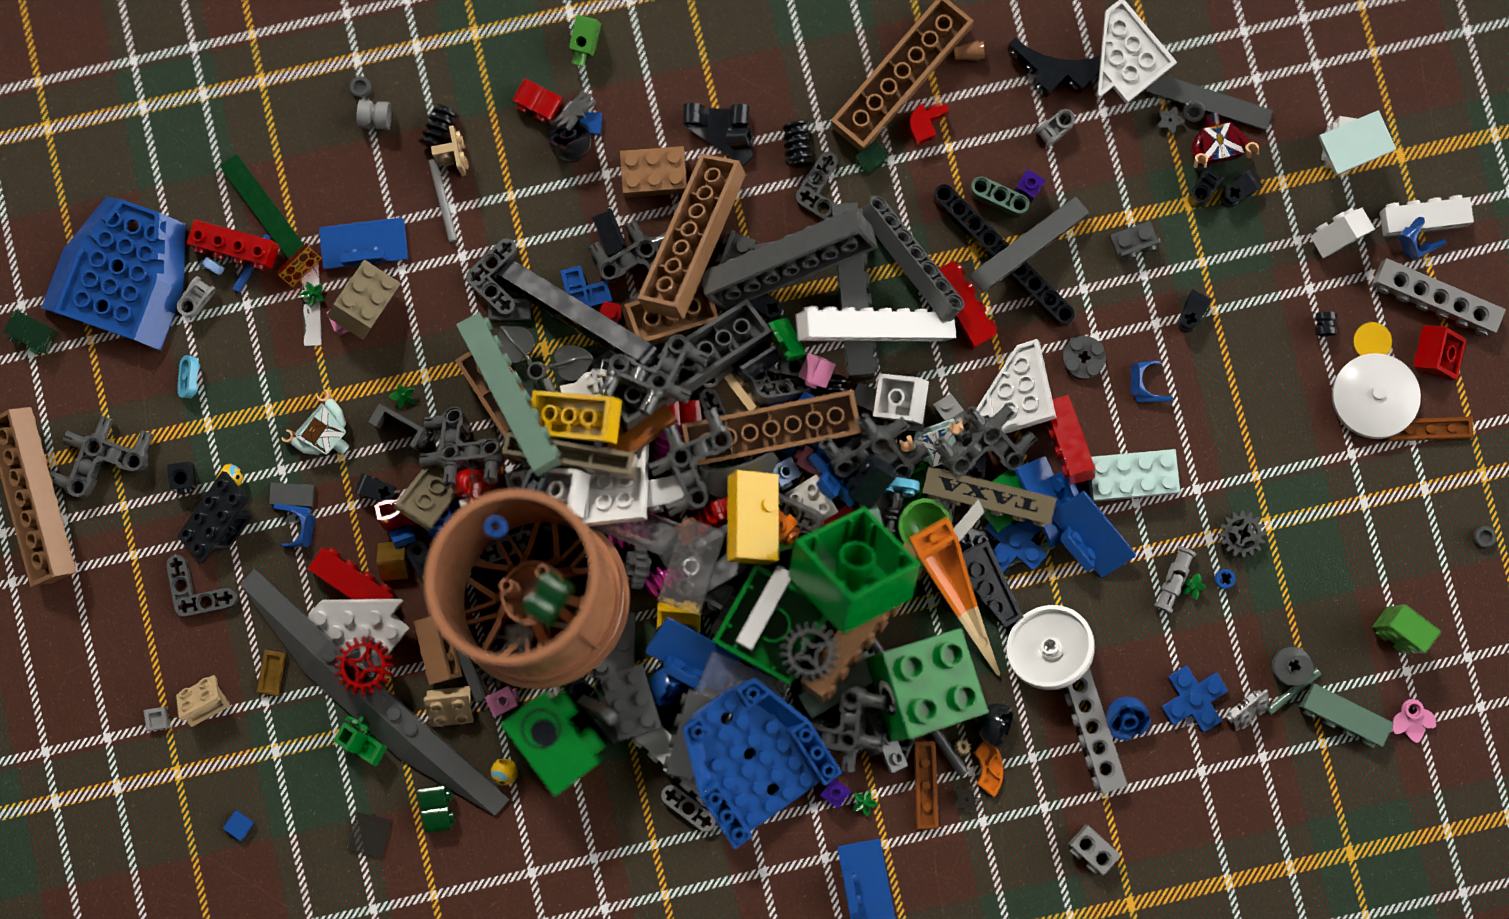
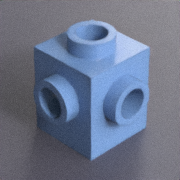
(786, 472)

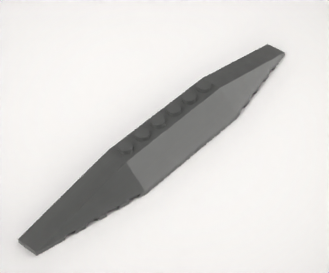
(383, 713)

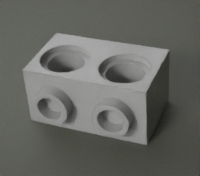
(1097, 846)

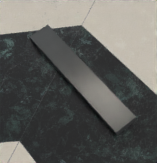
(1214, 102)

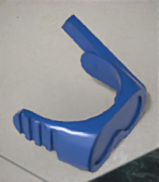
(1408, 239)
(1138, 388)
(307, 523)

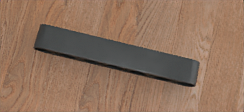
(1029, 245)
(913, 259)

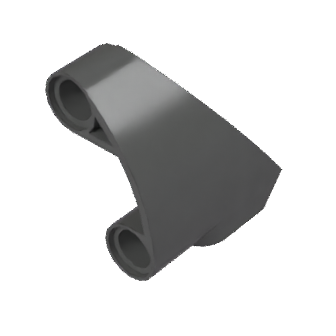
(718, 478)

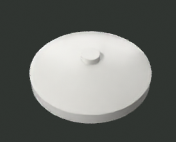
(1376, 396)
(1050, 647)

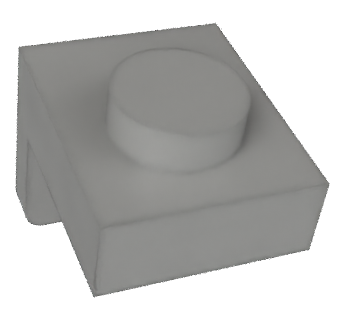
(949, 408)

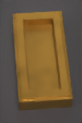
(271, 673)

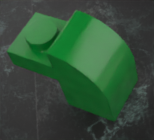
(360, 743)

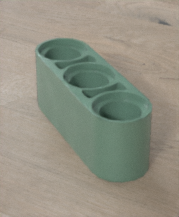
(988, 197)

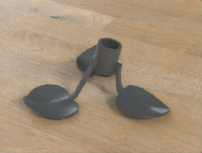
(570, 359)

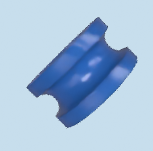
(493, 520)
(1218, 577)

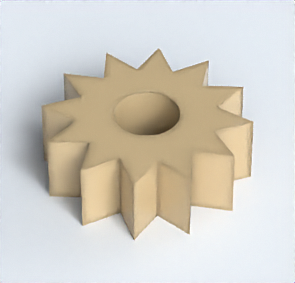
(966, 748)

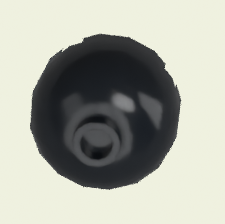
(570, 144)
(994, 724)

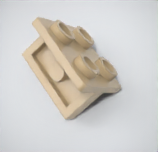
(450, 152)
(736, 395)
(201, 701)
(449, 706)

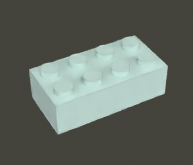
(1134, 475)

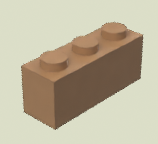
(437, 652)

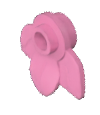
(1415, 723)

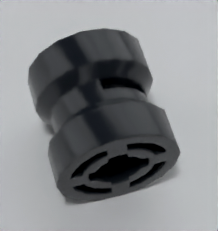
(1326, 324)

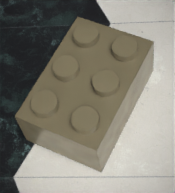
(363, 299)

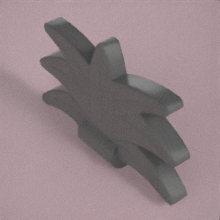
(573, 111)

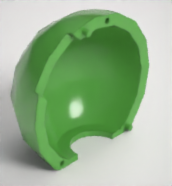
(918, 516)

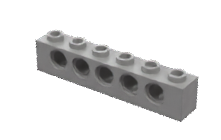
(1490, 313)
(1115, 778)

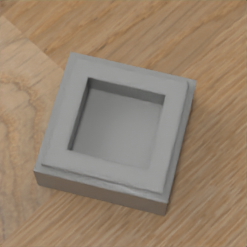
(156, 719)

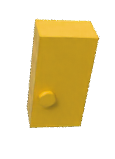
(578, 416)
(752, 518)

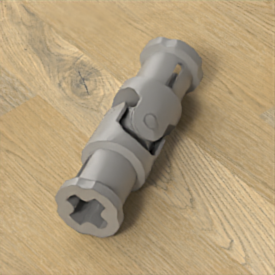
(1174, 582)

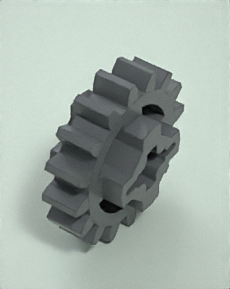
(1250, 537)
(637, 566)

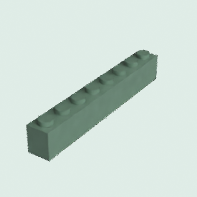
(508, 394)

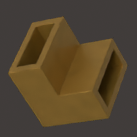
(392, 562)

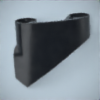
(722, 128)

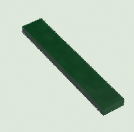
(262, 205)

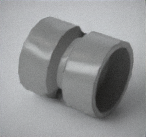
(373, 114)

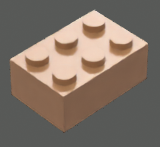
(653, 172)

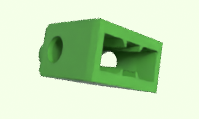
(584, 29)

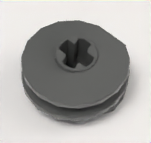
(1301, 661)

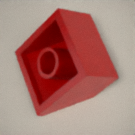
(1440, 351)

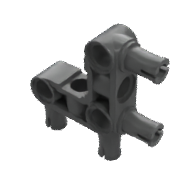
(629, 258)
(644, 378)
(984, 436)
(876, 441)
(458, 455)
(89, 463)
(687, 472)
(853, 724)

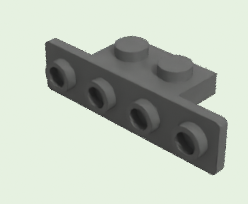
(876, 727)

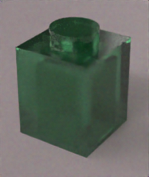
(872, 158)

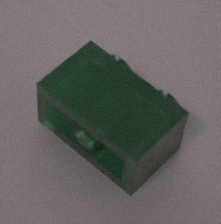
(31, 332)

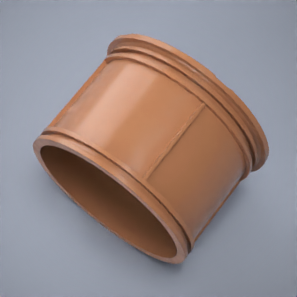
(590, 634)

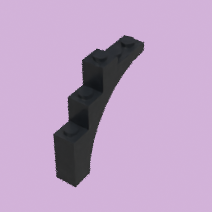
(1053, 71)

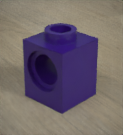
(1029, 185)
(835, 793)

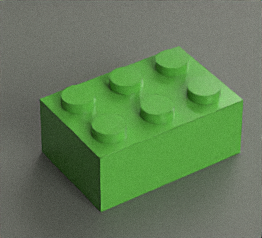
(1405, 629)

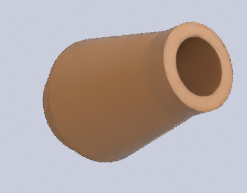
(970, 51)

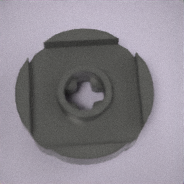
(1091, 367)

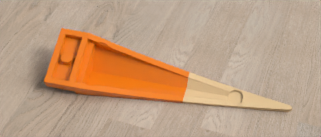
(943, 560)

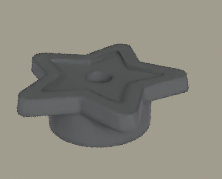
(1164, 123)

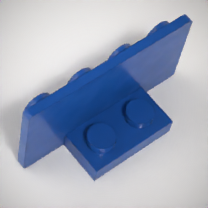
(369, 241)
(1039, 478)
(1091, 536)
(684, 651)
(866, 880)

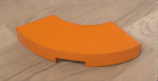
(991, 768)

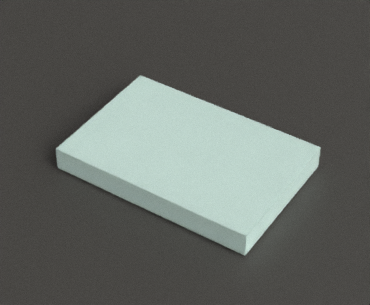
(1357, 142)

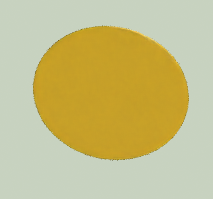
(1372, 339)

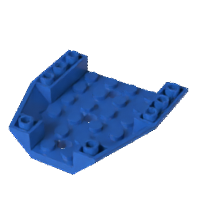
(139, 296)
(784, 754)

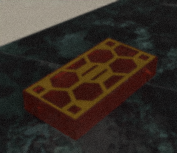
(299, 265)

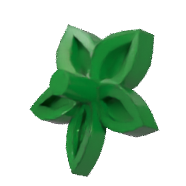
(312, 293)
(402, 395)
(1194, 586)
(357, 723)
(864, 802)

